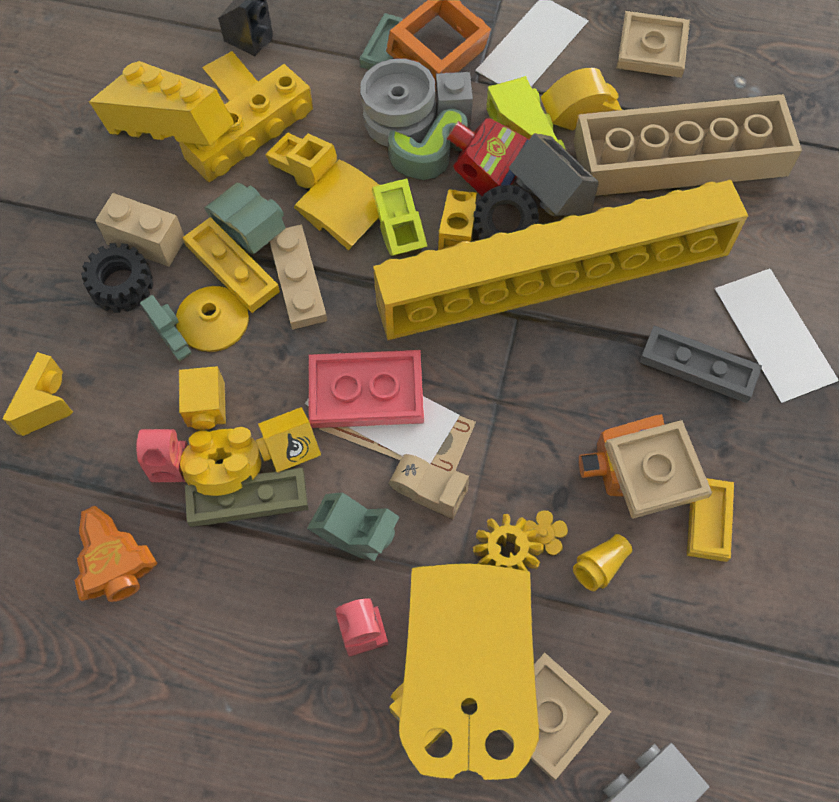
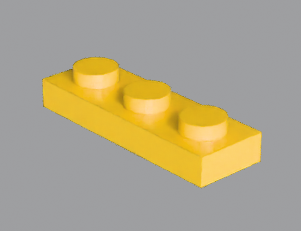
(231, 264)

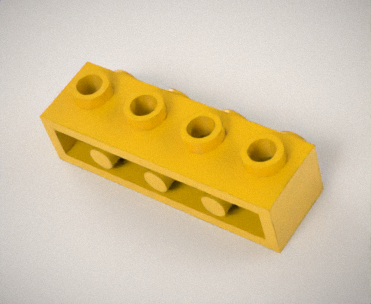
(258, 117)

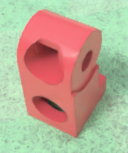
(160, 454)
(361, 626)

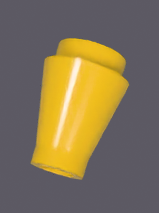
(600, 564)

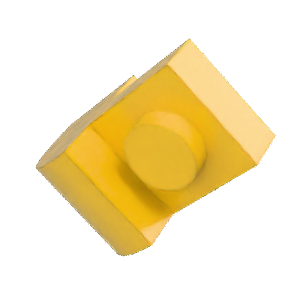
(303, 158)

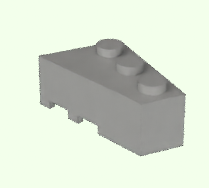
(661, 778)

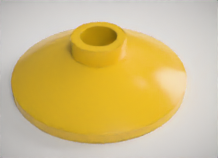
(213, 331)

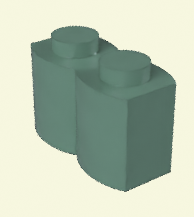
(247, 216)

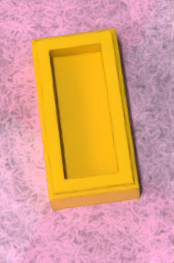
(712, 523)

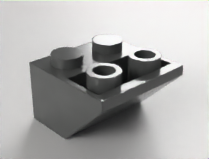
(554, 177)

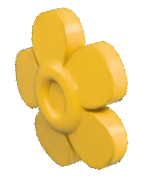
(548, 532)

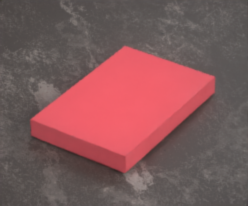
(365, 389)

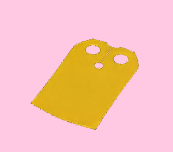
(476, 643)

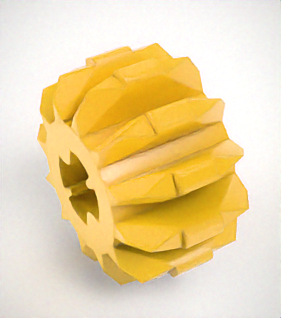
(508, 533)

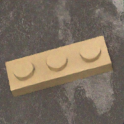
(297, 278)

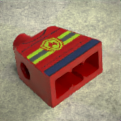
(486, 154)

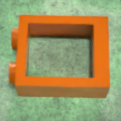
(406, 46)

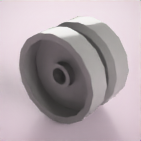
(398, 98)

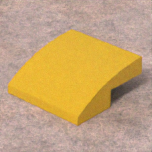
(341, 203)

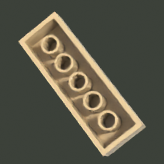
(687, 144)

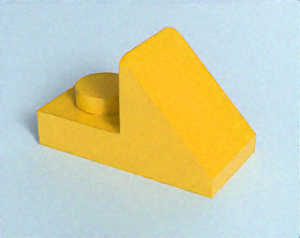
(33, 402)

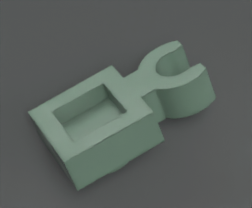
(163, 321)

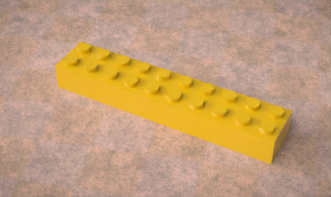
(557, 259)

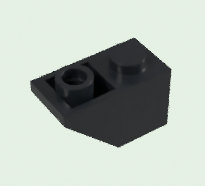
(247, 25)

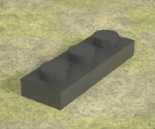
(701, 364)

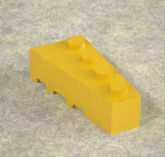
(162, 105)

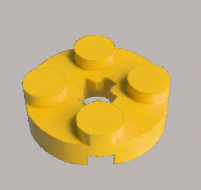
(234, 446)

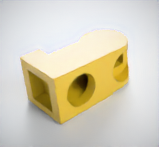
(457, 218)

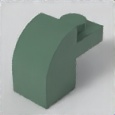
(353, 526)

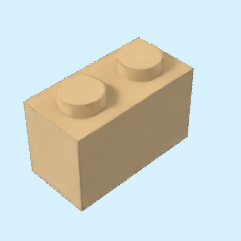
(141, 226)

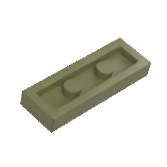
(263, 496)

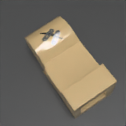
(430, 485)

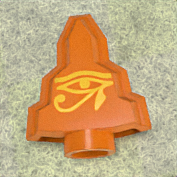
(109, 559)

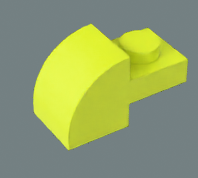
(398, 218)

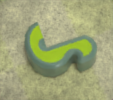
(432, 155)

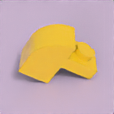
(579, 93)

